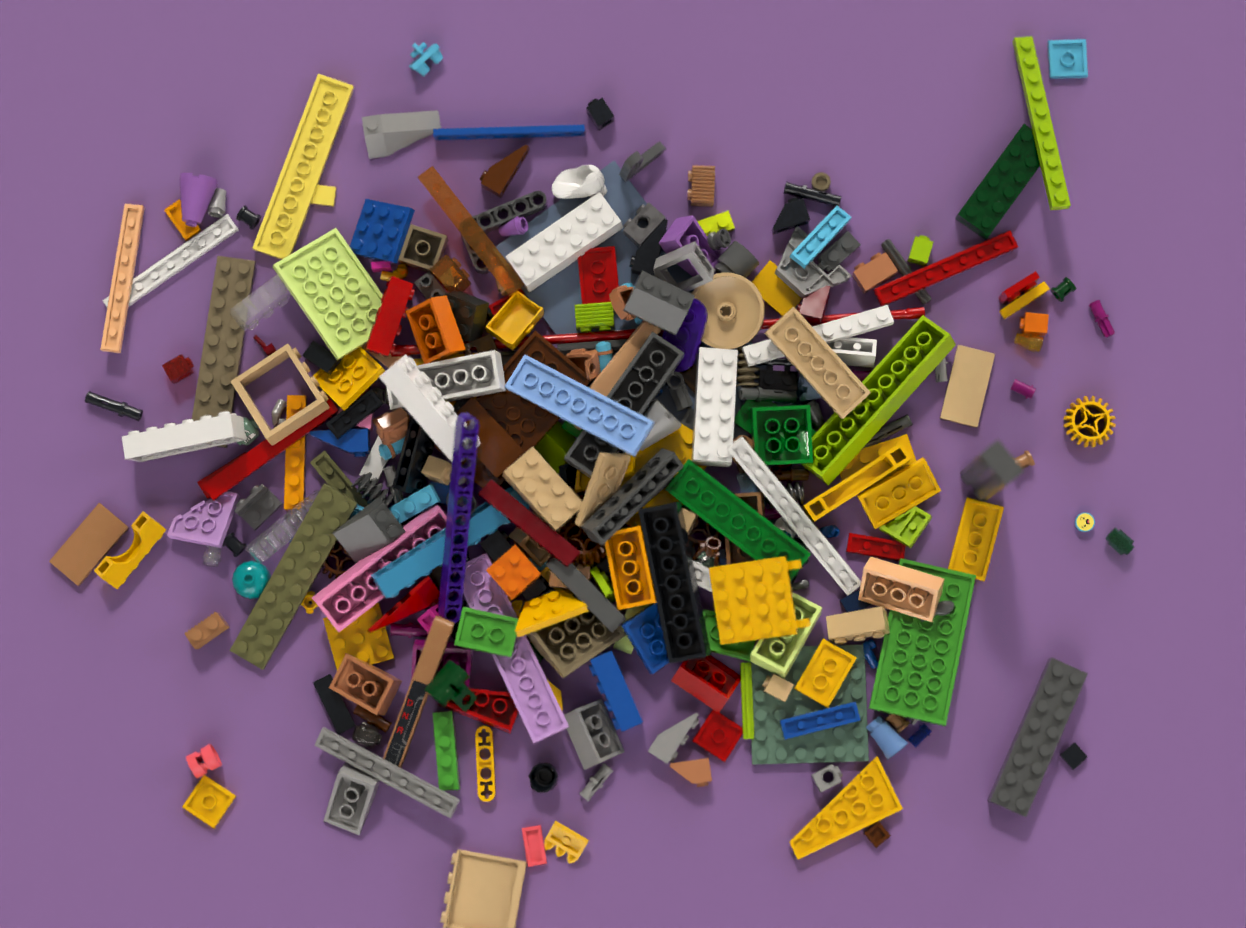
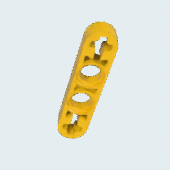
(489, 763)

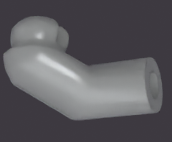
(276, 412)

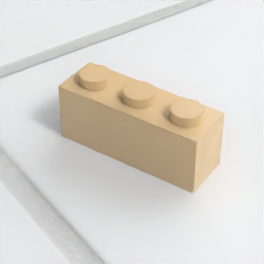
(857, 625)

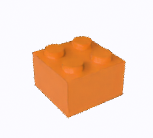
(513, 572)

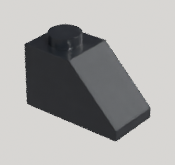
(792, 215)

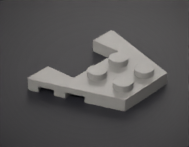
(811, 278)

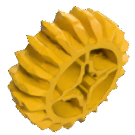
(1093, 429)

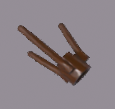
(710, 548)

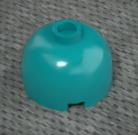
(250, 579)

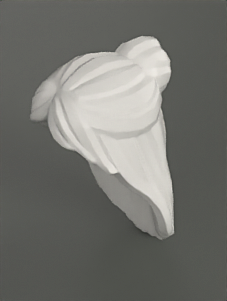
(579, 183)

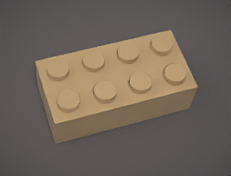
(542, 489)

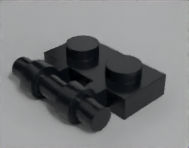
(778, 380)

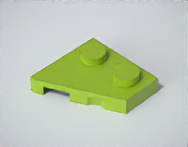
(907, 526)
(606, 588)

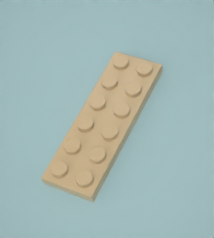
(817, 362)

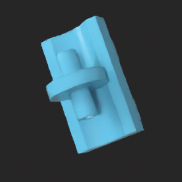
(432, 53)

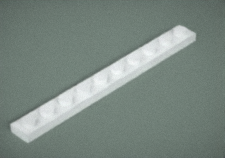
(794, 515)

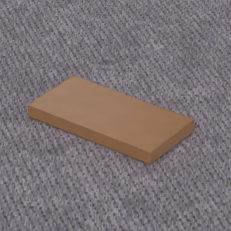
(89, 544)

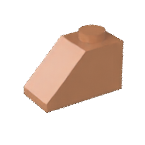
(694, 771)

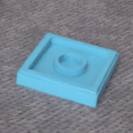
(1067, 59)

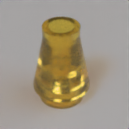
(1029, 341)

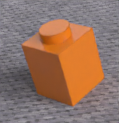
(1034, 323)

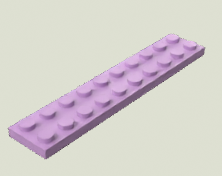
(522, 671)

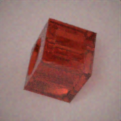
(178, 368)

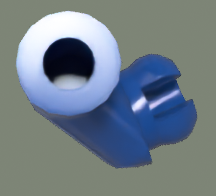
(830, 531)
(868, 653)

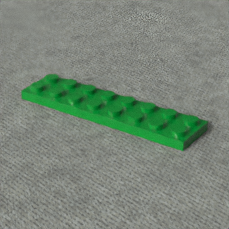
(733, 517)

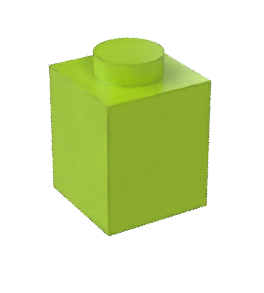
(920, 250)

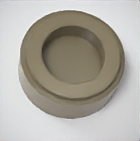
(821, 181)

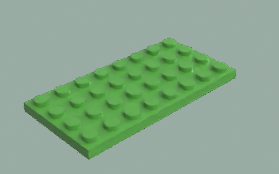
(923, 657)

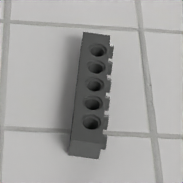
(632, 496)

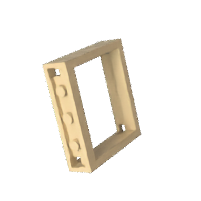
(299, 419)

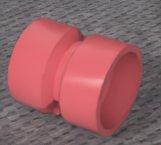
(208, 755)

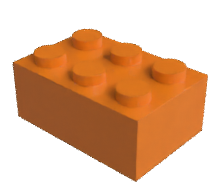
(435, 329)

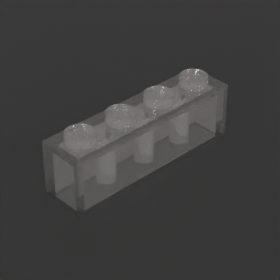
(260, 303)

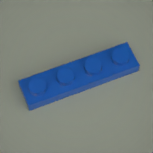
(820, 720)

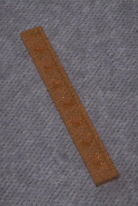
(471, 231)

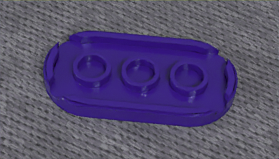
(689, 334)

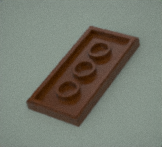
(497, 447)

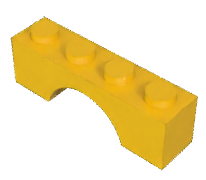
(117, 568)

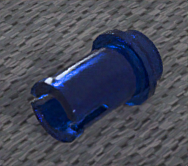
(919, 735)

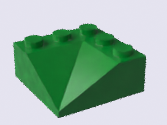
(782, 434)

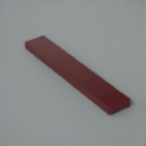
(529, 523)

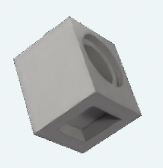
(818, 777)

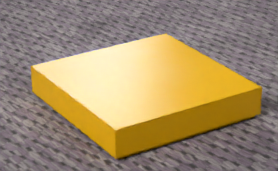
(209, 801)

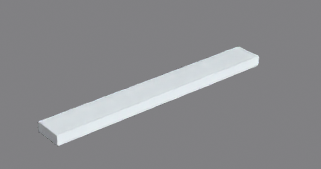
(180, 258)

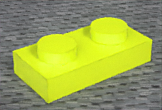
(717, 222)

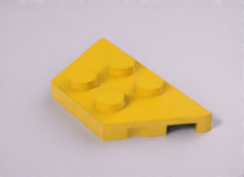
(548, 610)

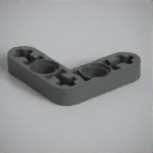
(637, 162)

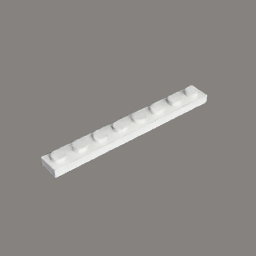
(829, 332)

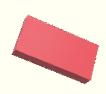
(534, 845)

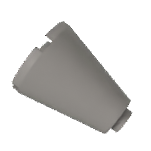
(664, 423)

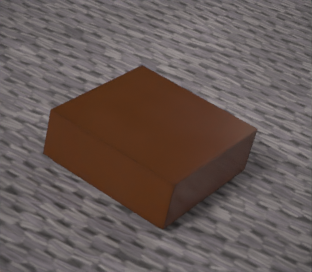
(877, 834)

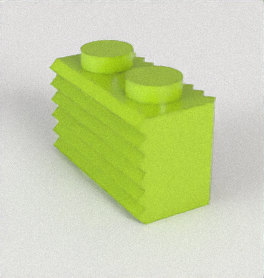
(594, 316)

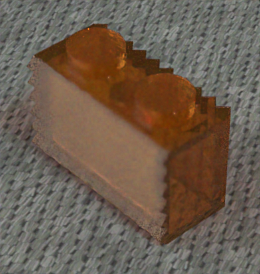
(450, 275)

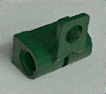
(450, 686)

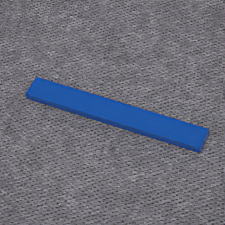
(509, 132)

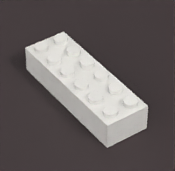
(564, 241)
(462, 377)
(424, 403)
(714, 406)
(184, 437)

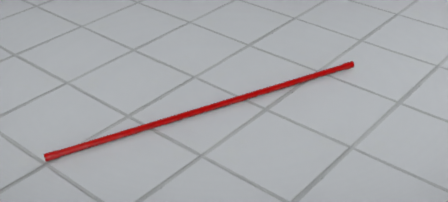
(401, 350)

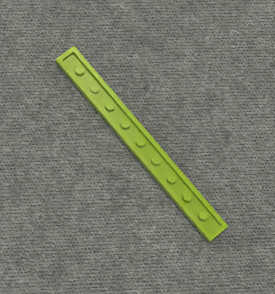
(1041, 123)

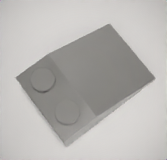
(351, 799)

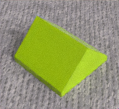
(555, 446)

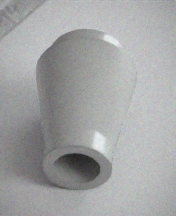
(218, 203)

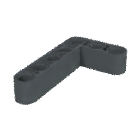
(510, 208)

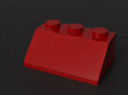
(707, 681)

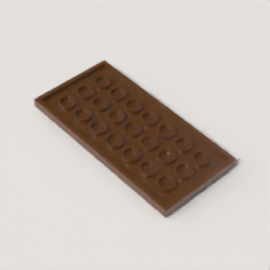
(518, 416)

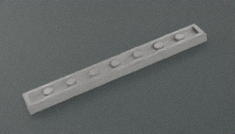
(387, 772)

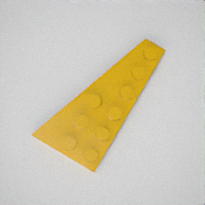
(856, 806)

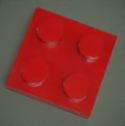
(1015, 290)

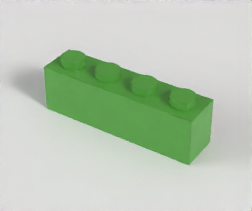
(446, 750)

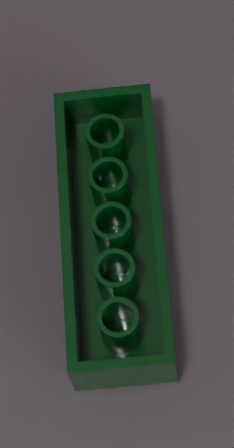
(1001, 185)

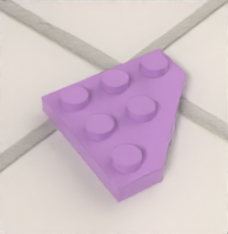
(206, 521)

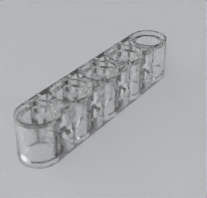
(280, 532)

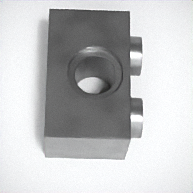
(640, 235)

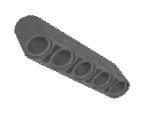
(587, 593)

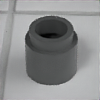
(736, 260)

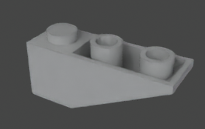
(668, 741)

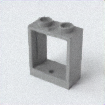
(696, 257)

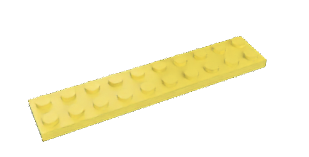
(303, 167)

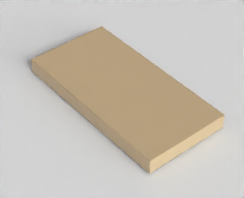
(967, 386)
(603, 483)

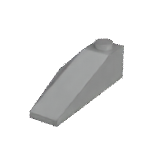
(395, 131)

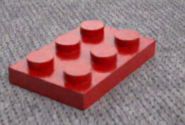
(598, 274)

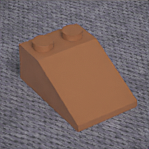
(365, 685)

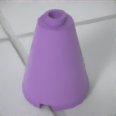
(195, 197)

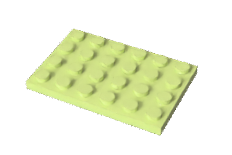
(332, 291)

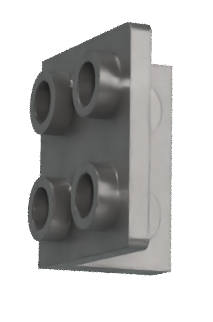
(258, 506)

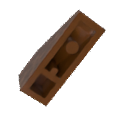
(501, 174)

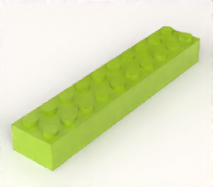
(890, 387)

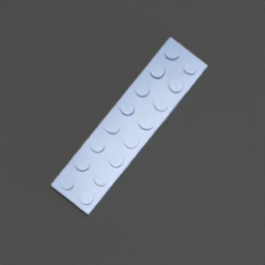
(579, 405)

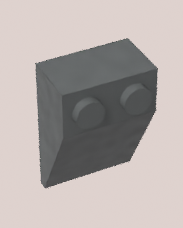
(369, 530)

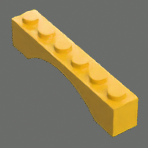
(857, 482)

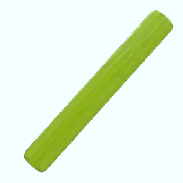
(747, 700)

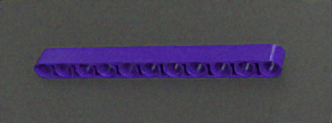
(454, 510)

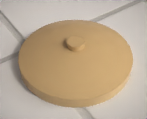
(733, 310)

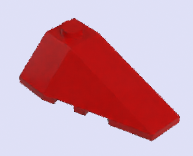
(418, 599)

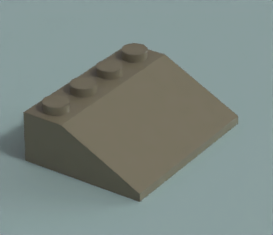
(573, 641)

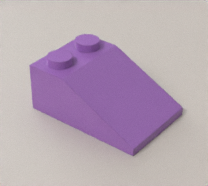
(683, 232)

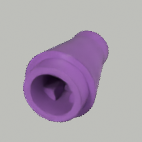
(516, 226)

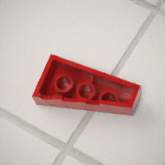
(389, 316)
(490, 708)

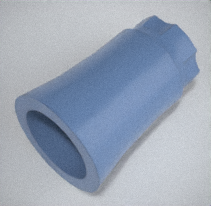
(886, 737)

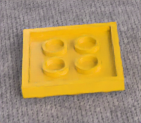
(350, 378)
(358, 642)

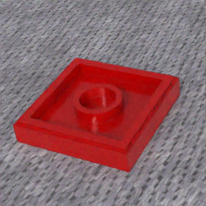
(718, 735)

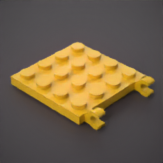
(755, 600)

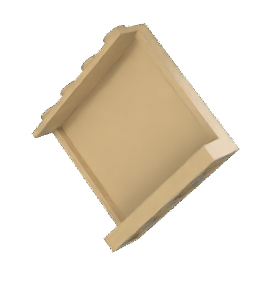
(483, 891)

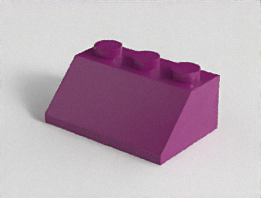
(456, 654)

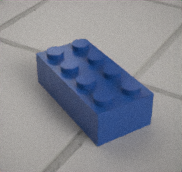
(616, 691)

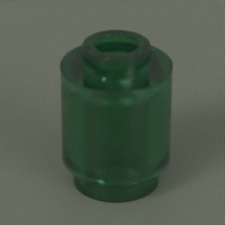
(1120, 541)

